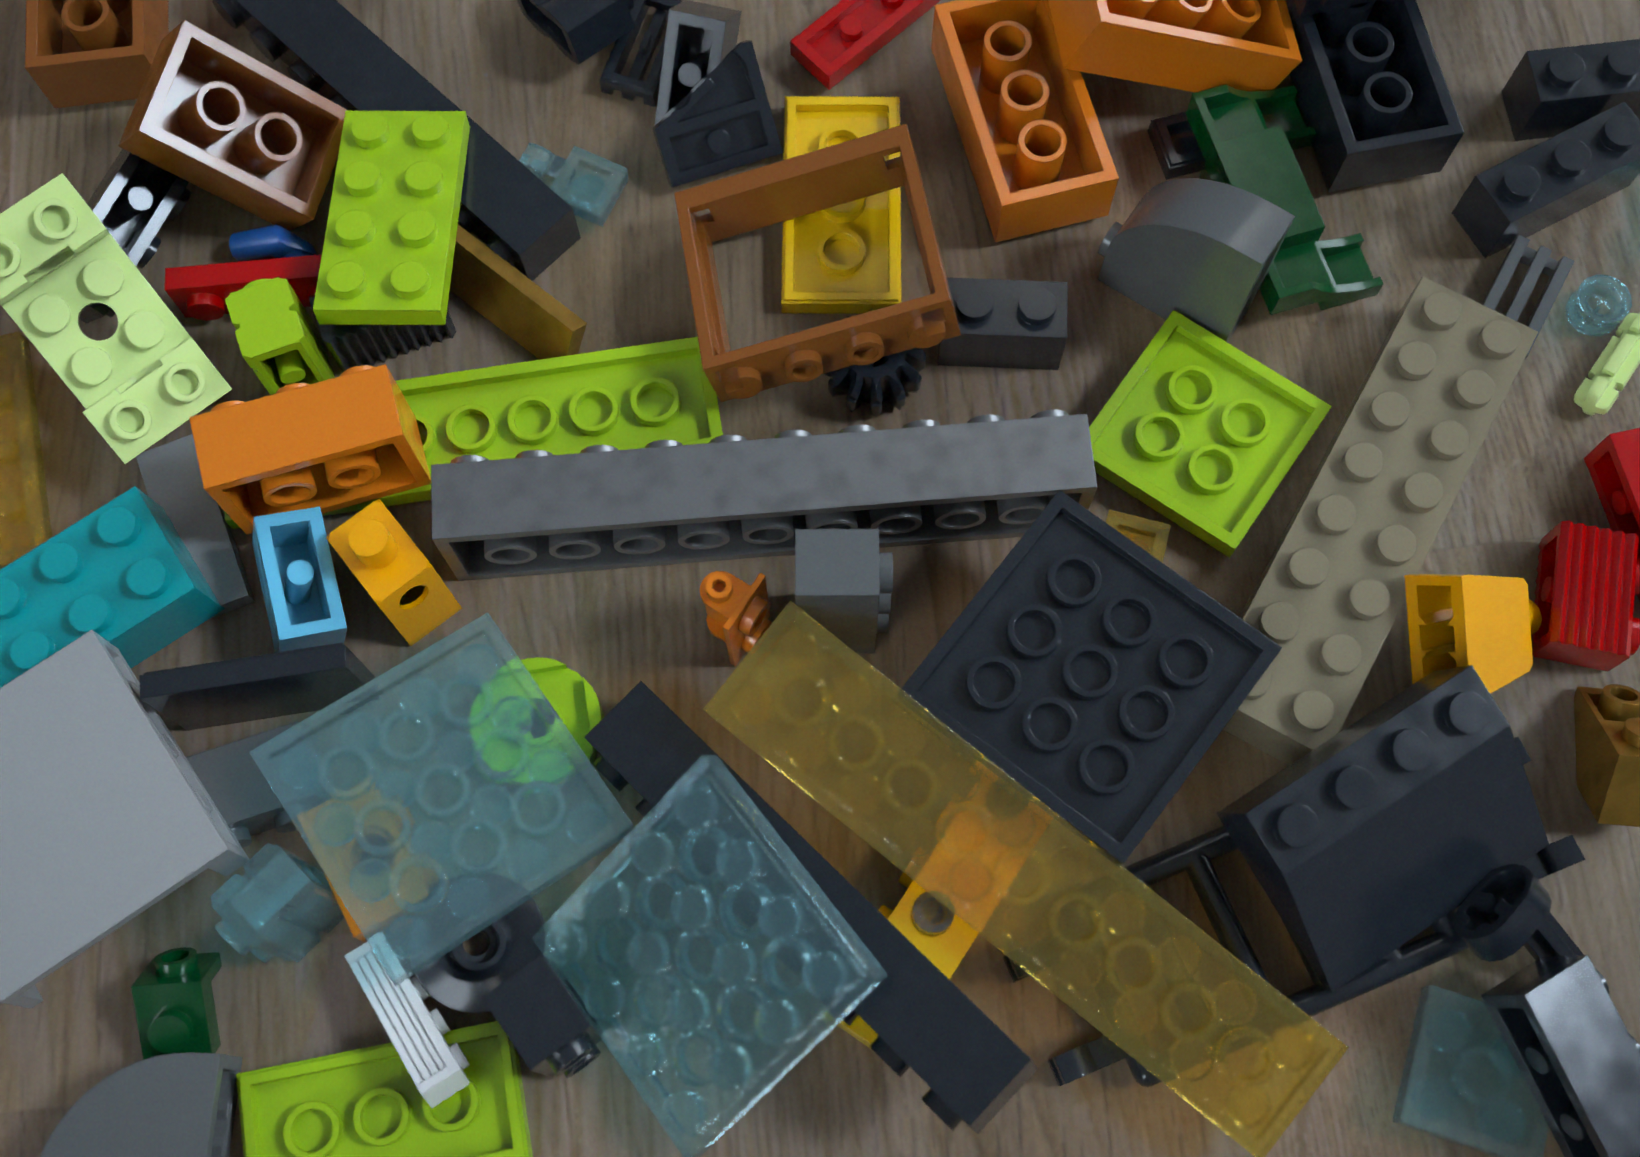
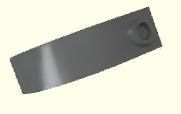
(1195, 251)
(154, 1110)

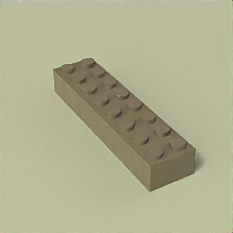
(1374, 513)

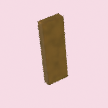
(513, 300)

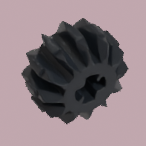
(881, 382)

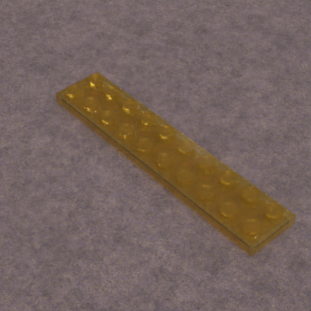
(1027, 881)

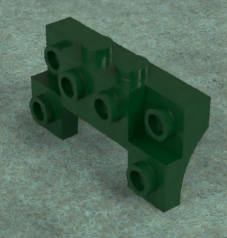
(1250, 146)

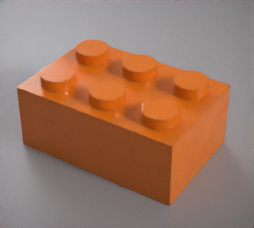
(311, 447)

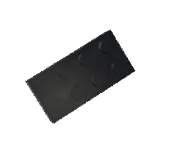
(1373, 94)

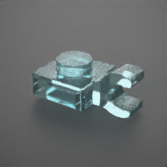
(581, 180)

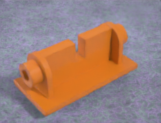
(736, 611)

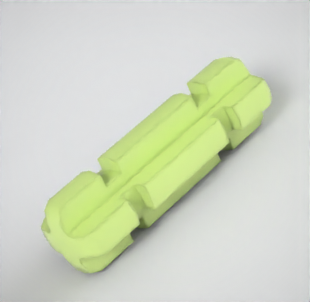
(1611, 369)

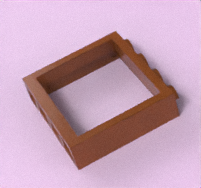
(787, 192)

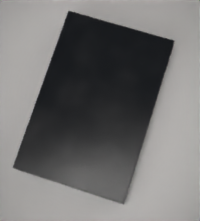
(254, 686)

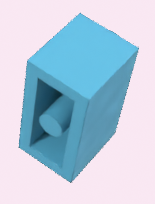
(298, 580)

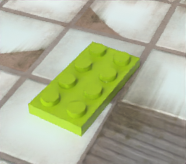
(393, 219)

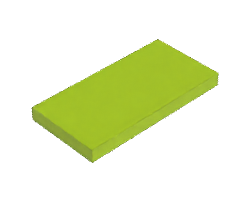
(371, 1107)

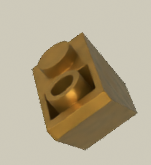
(1609, 752)

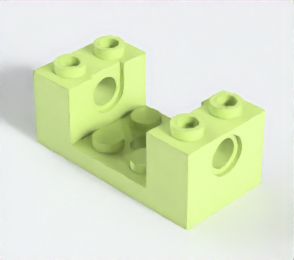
(140, 378)

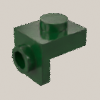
(177, 1003)

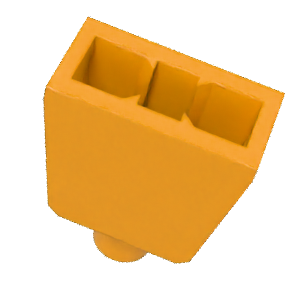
(389, 566)
(1471, 623)

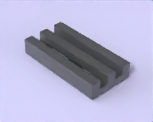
(1538, 262)

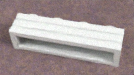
(412, 1028)

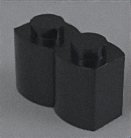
(580, 26)

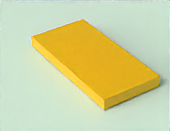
(852, 251)

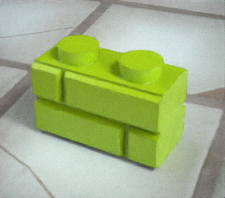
(277, 335)

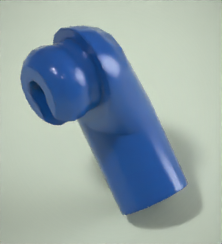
(267, 242)

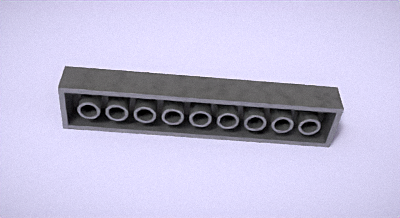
(751, 495)

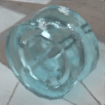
(1607, 290)

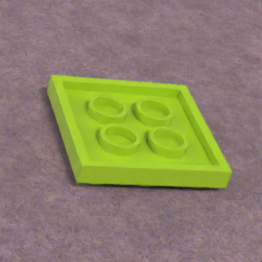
(1203, 432)

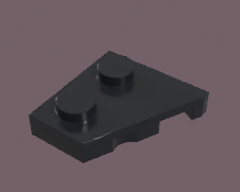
(719, 122)

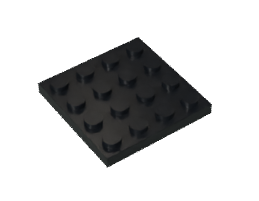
(1091, 674)

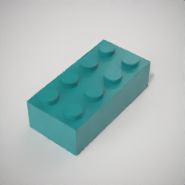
(108, 574)

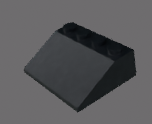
(1389, 823)

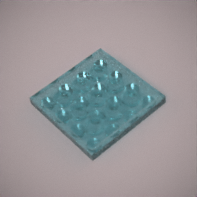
(441, 796)
(707, 956)

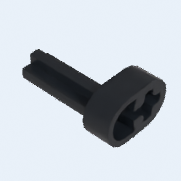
(1511, 912)

